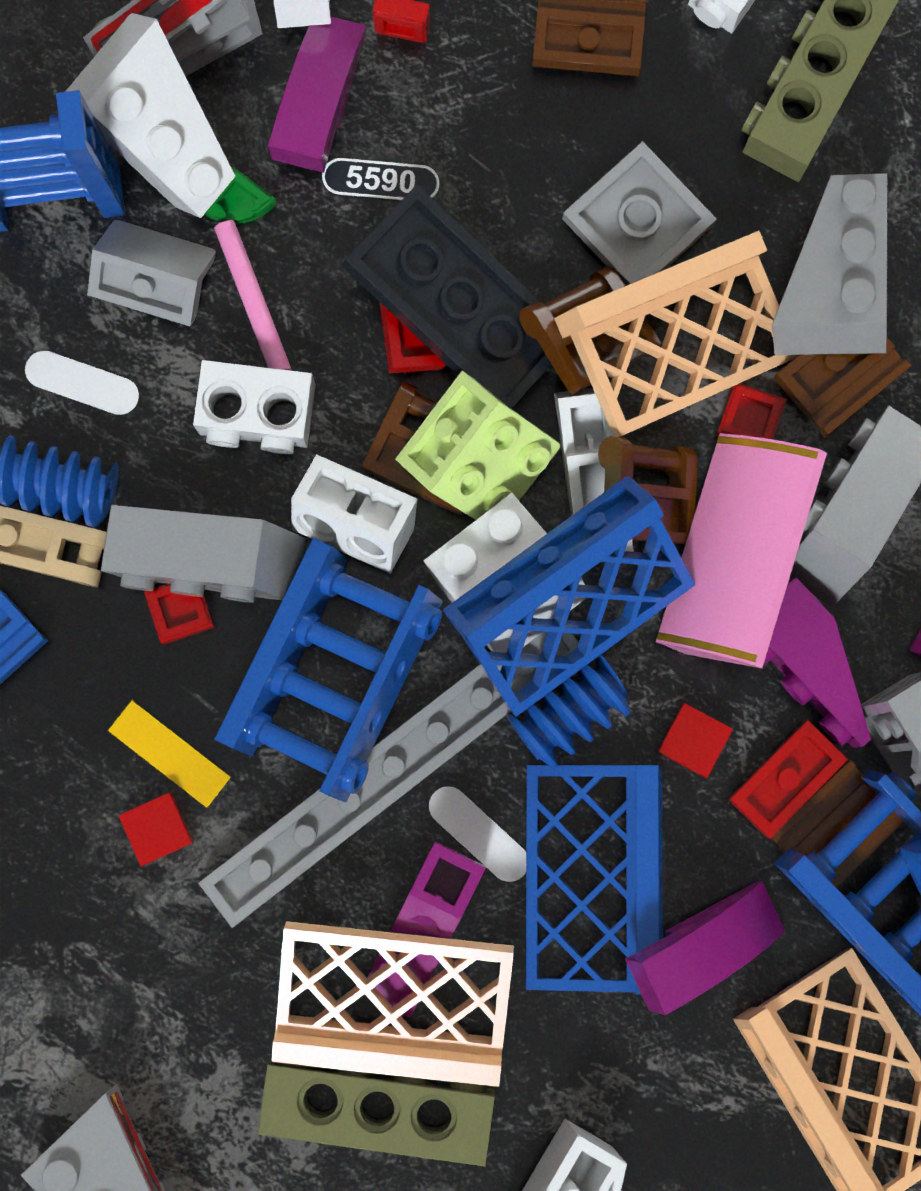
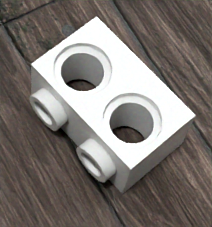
(259, 391)
(353, 513)

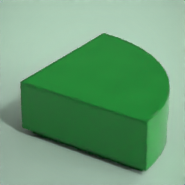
(241, 201)

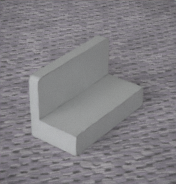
(149, 271)

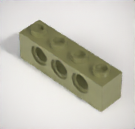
(789, 142)
(460, 1140)

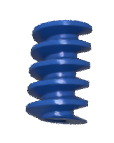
(56, 485)
(572, 712)

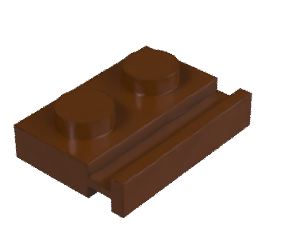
(590, 35)
(838, 385)
(829, 813)

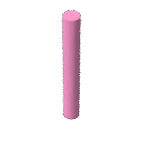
(251, 296)

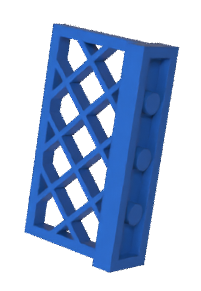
(555, 568)
(642, 867)

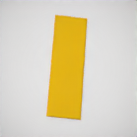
(169, 754)

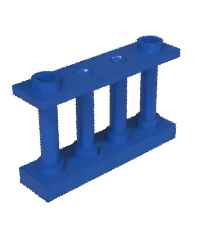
(59, 161)
(276, 672)
(854, 912)

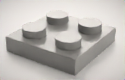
(639, 216)

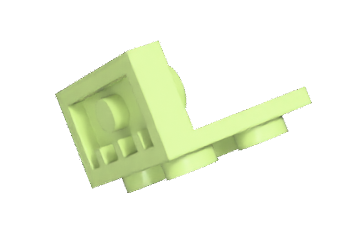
(476, 449)

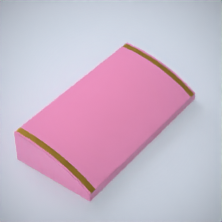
(742, 548)

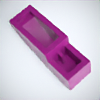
(317, 94)
(705, 949)

